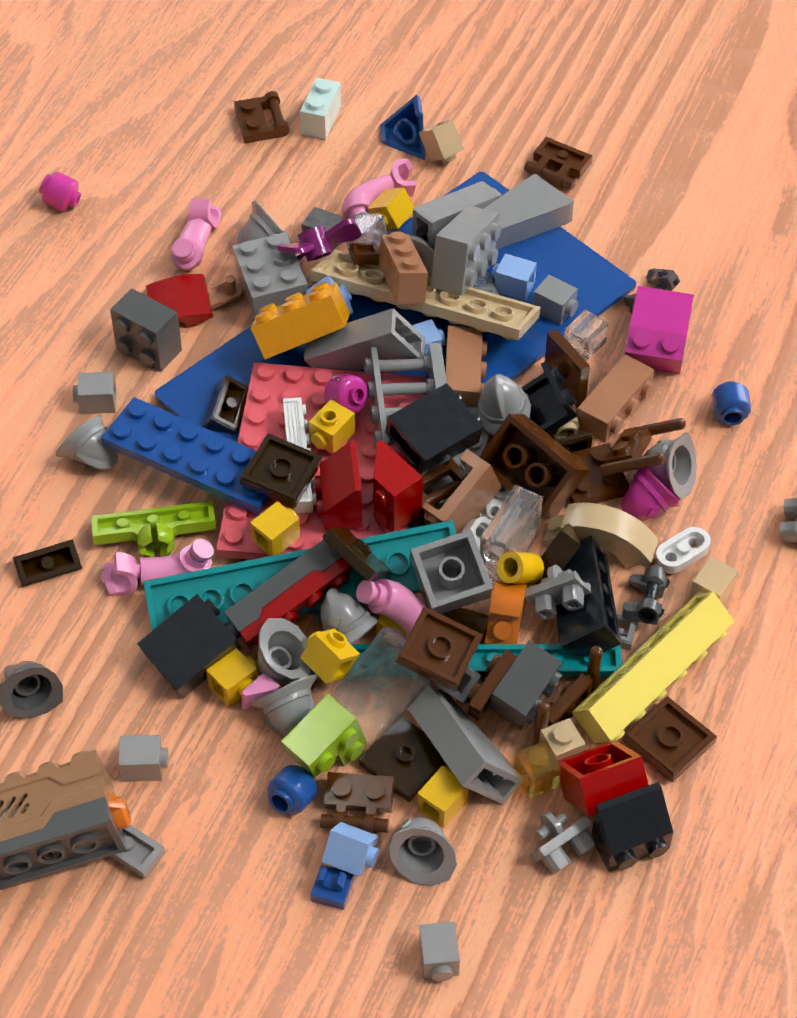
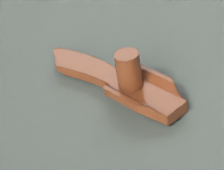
(225, 292)

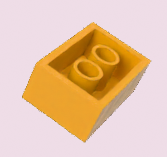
(300, 319)

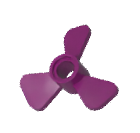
(317, 242)

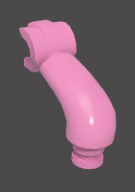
(363, 195)
(190, 245)
(123, 574)
(391, 600)

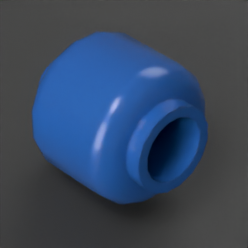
(731, 403)
(292, 790)

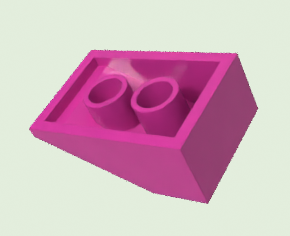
(659, 328)

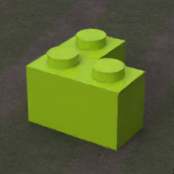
(325, 736)

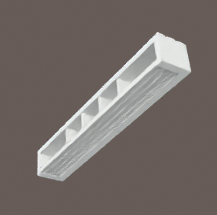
(295, 433)

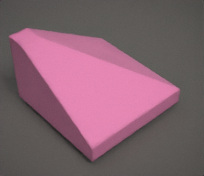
(257, 689)

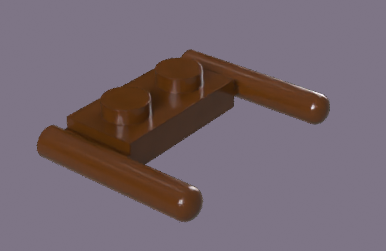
(628, 449)
(571, 695)

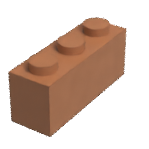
(402, 268)
(463, 362)
(615, 398)

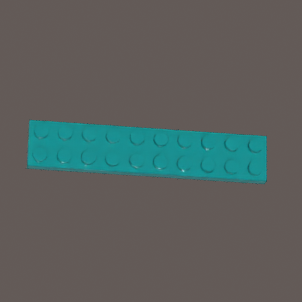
(232, 582)

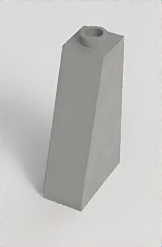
(530, 210)
(438, 213)
(351, 345)
(464, 746)

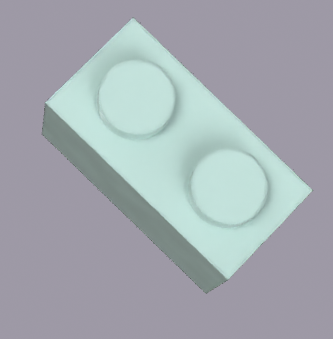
(320, 108)

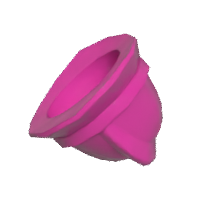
(647, 496)

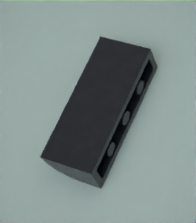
(597, 620)

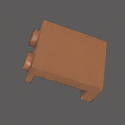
(469, 497)

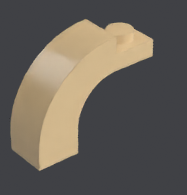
(611, 528)

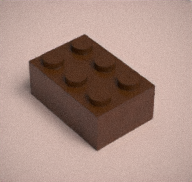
(535, 461)

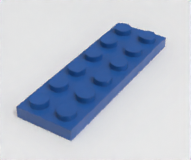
(184, 452)

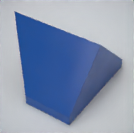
(403, 129)

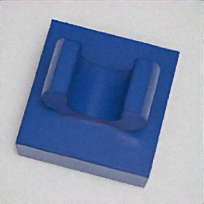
(332, 887)

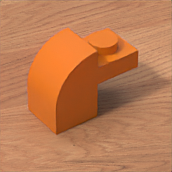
(506, 613)

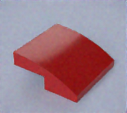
(185, 295)

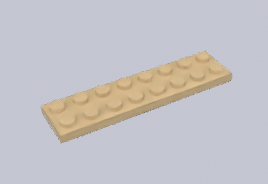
(474, 308)

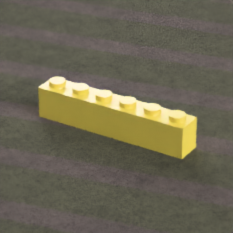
(653, 668)

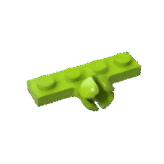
(153, 527)

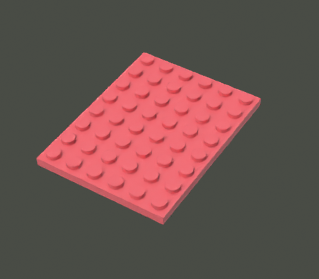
(265, 415)

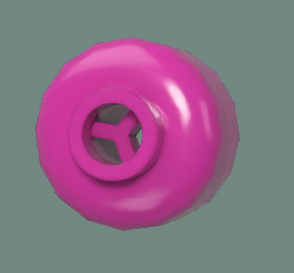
(60, 191)
(347, 391)

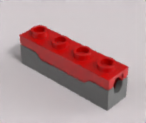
(289, 591)

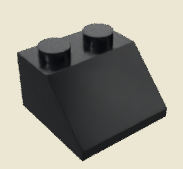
(632, 827)

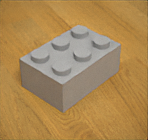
(465, 250)
(268, 273)

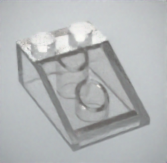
(377, 687)

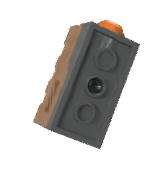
(59, 819)

